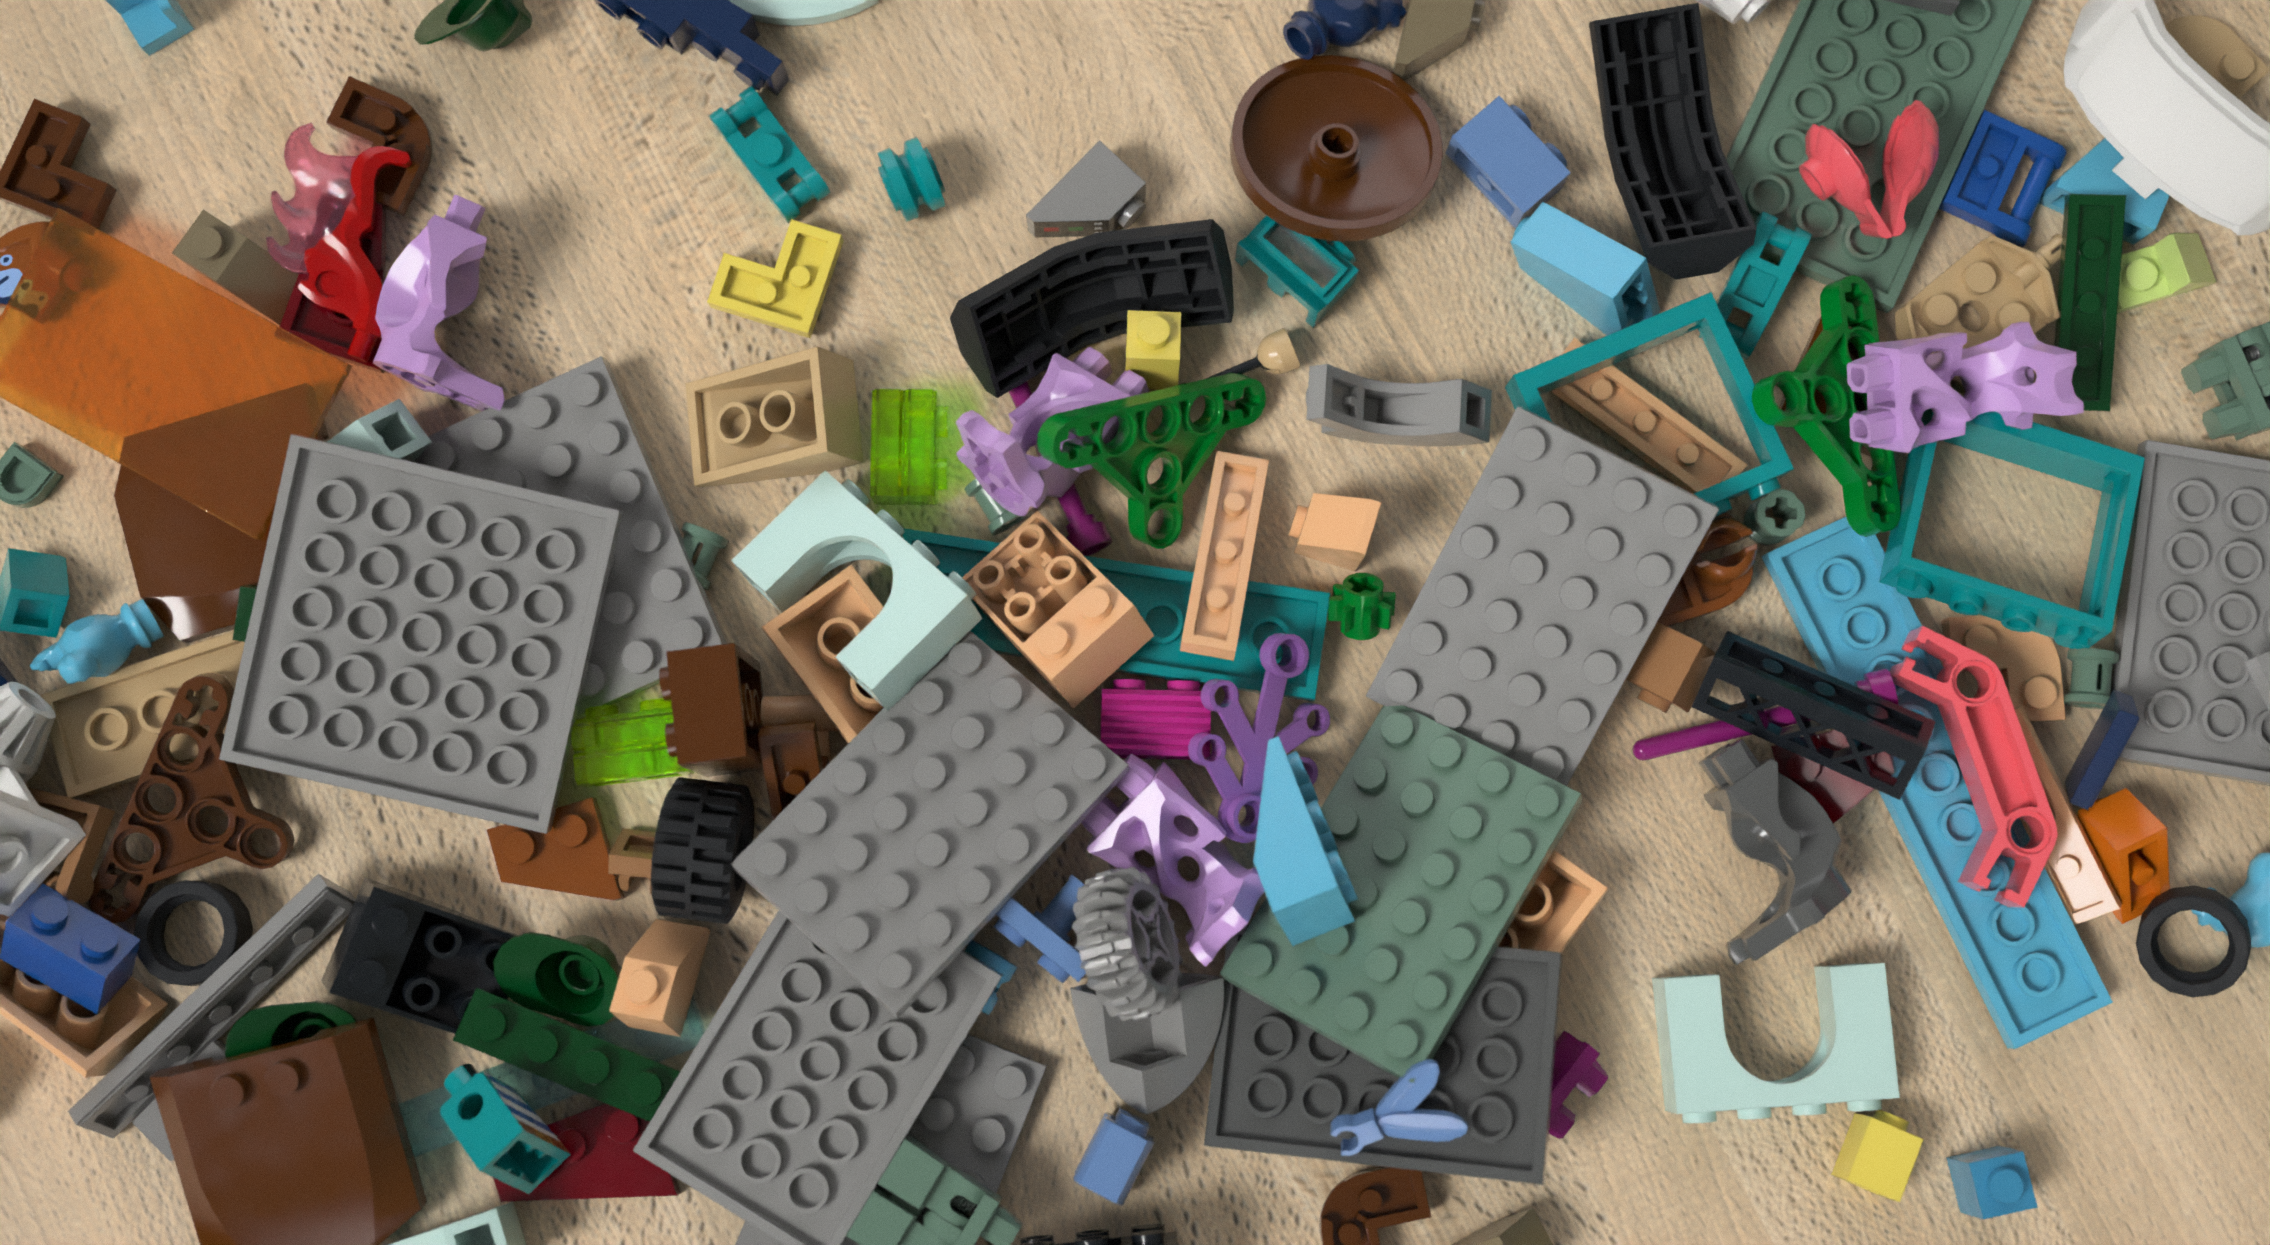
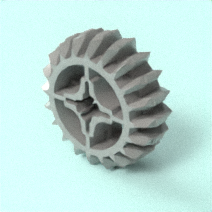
(1127, 944)

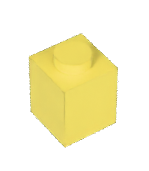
(1154, 347)
(1878, 1154)

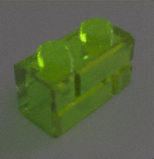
(906, 447)
(623, 746)

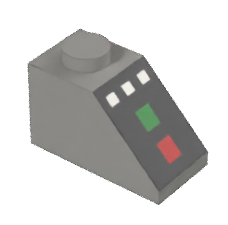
(1090, 198)

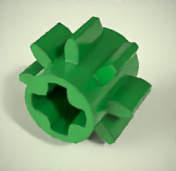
(1361, 606)

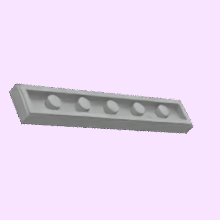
(215, 1005)

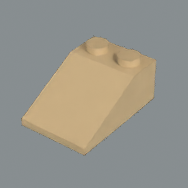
(775, 419)

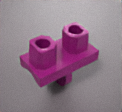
(1573, 1068)

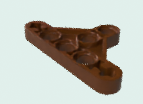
(178, 835)

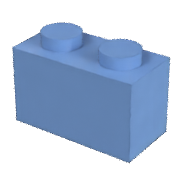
(1508, 160)

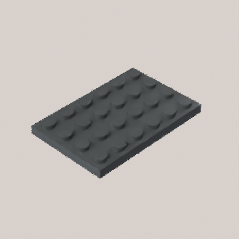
(1285, 1083)

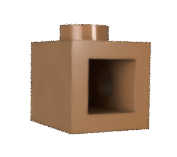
(1670, 669)

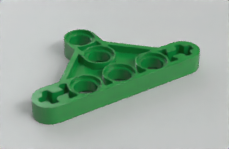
(1824, 368)
(1176, 441)

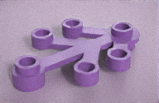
(1253, 741)

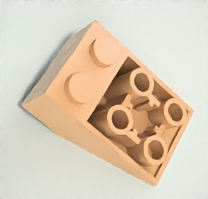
(1057, 609)

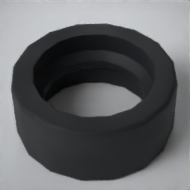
(152, 922)
(2185, 982)

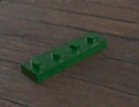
(2090, 292)
(565, 1054)

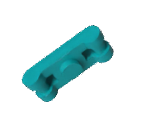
(769, 154)
(1758, 284)

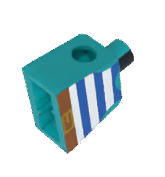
(500, 1129)

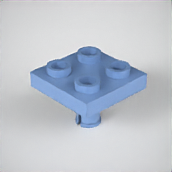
(1046, 931)

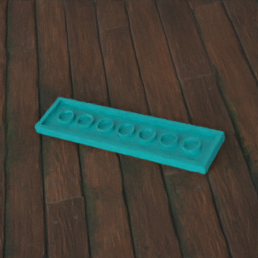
(1162, 601)

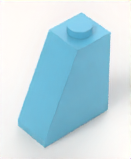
(2095, 176)
(1585, 269)

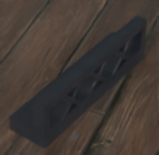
(1826, 702)

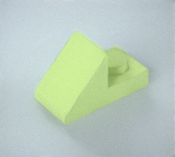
(2163, 271)

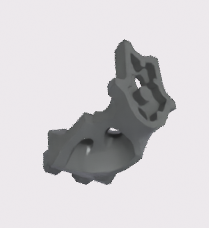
(1784, 829)

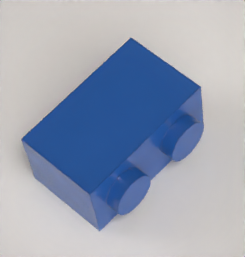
(69, 948)

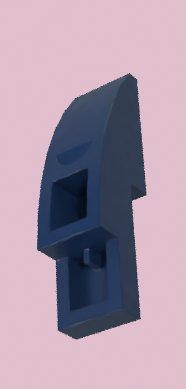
(712, 27)

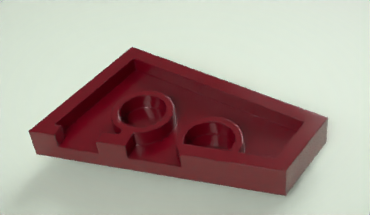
(327, 328)
(599, 1162)

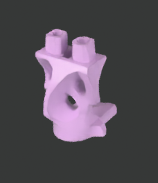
(425, 286)
(1996, 376)
(1002, 460)
(1152, 820)

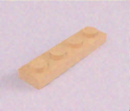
(1650, 428)
(1224, 556)
(2073, 861)

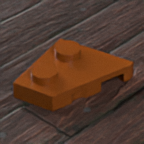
(565, 860)

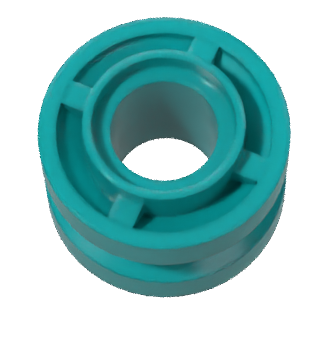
(911, 179)

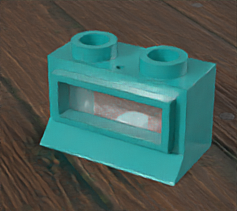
(1301, 265)

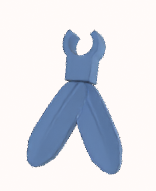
(1397, 1114)

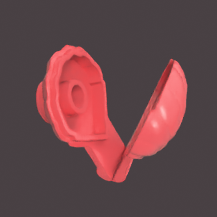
(1906, 168)

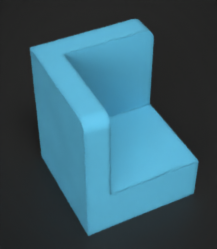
(153, 22)

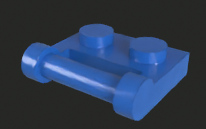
(1988, 171)

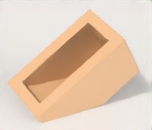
(1335, 529)
(660, 977)

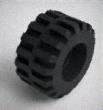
(695, 842)

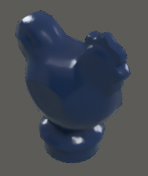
(1339, 23)

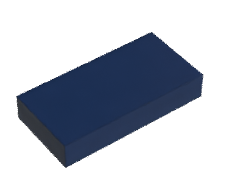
(2101, 749)

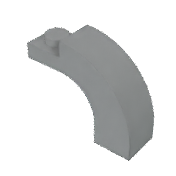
(1398, 413)

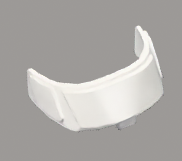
(2169, 116)

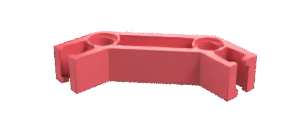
(1991, 759)

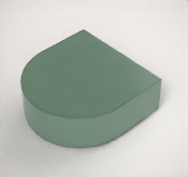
(25, 477)

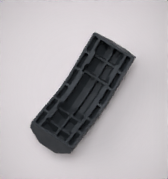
(1667, 141)
(1084, 293)

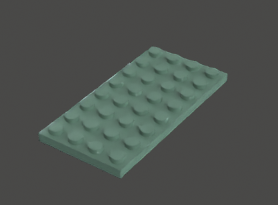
(1854, 74)

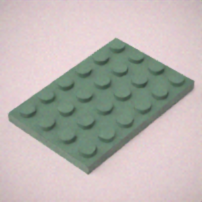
(1440, 861)

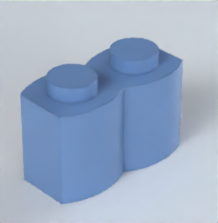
(1115, 1155)

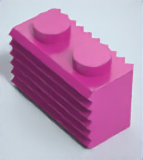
(1153, 721)

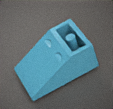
(1298, 852)

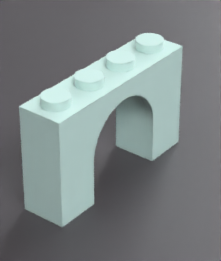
(834, 526)
(1849, 1064)

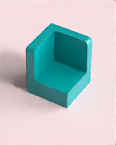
(33, 593)

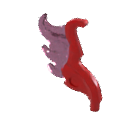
(326, 230)

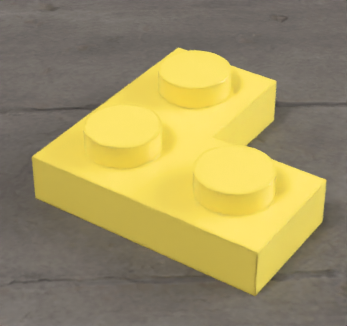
(783, 295)

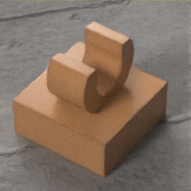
(631, 856)

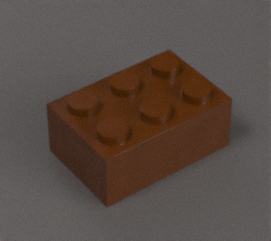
(714, 709)

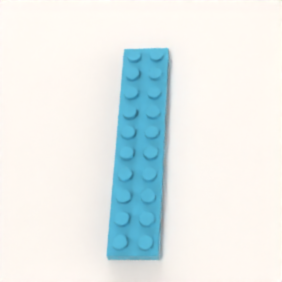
(2021, 959)

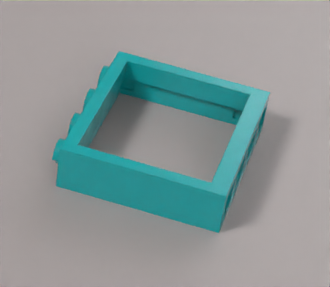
(1700, 314)
(2052, 453)

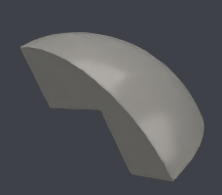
(1156, 1056)

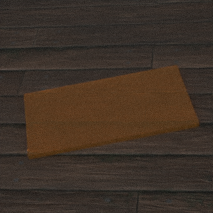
(161, 372)

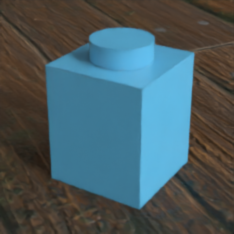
(1991, 1182)

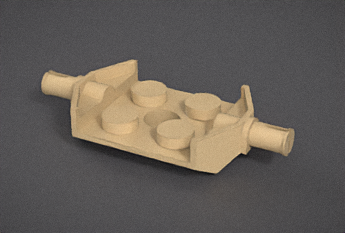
(1996, 280)

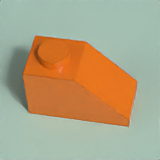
(2131, 849)

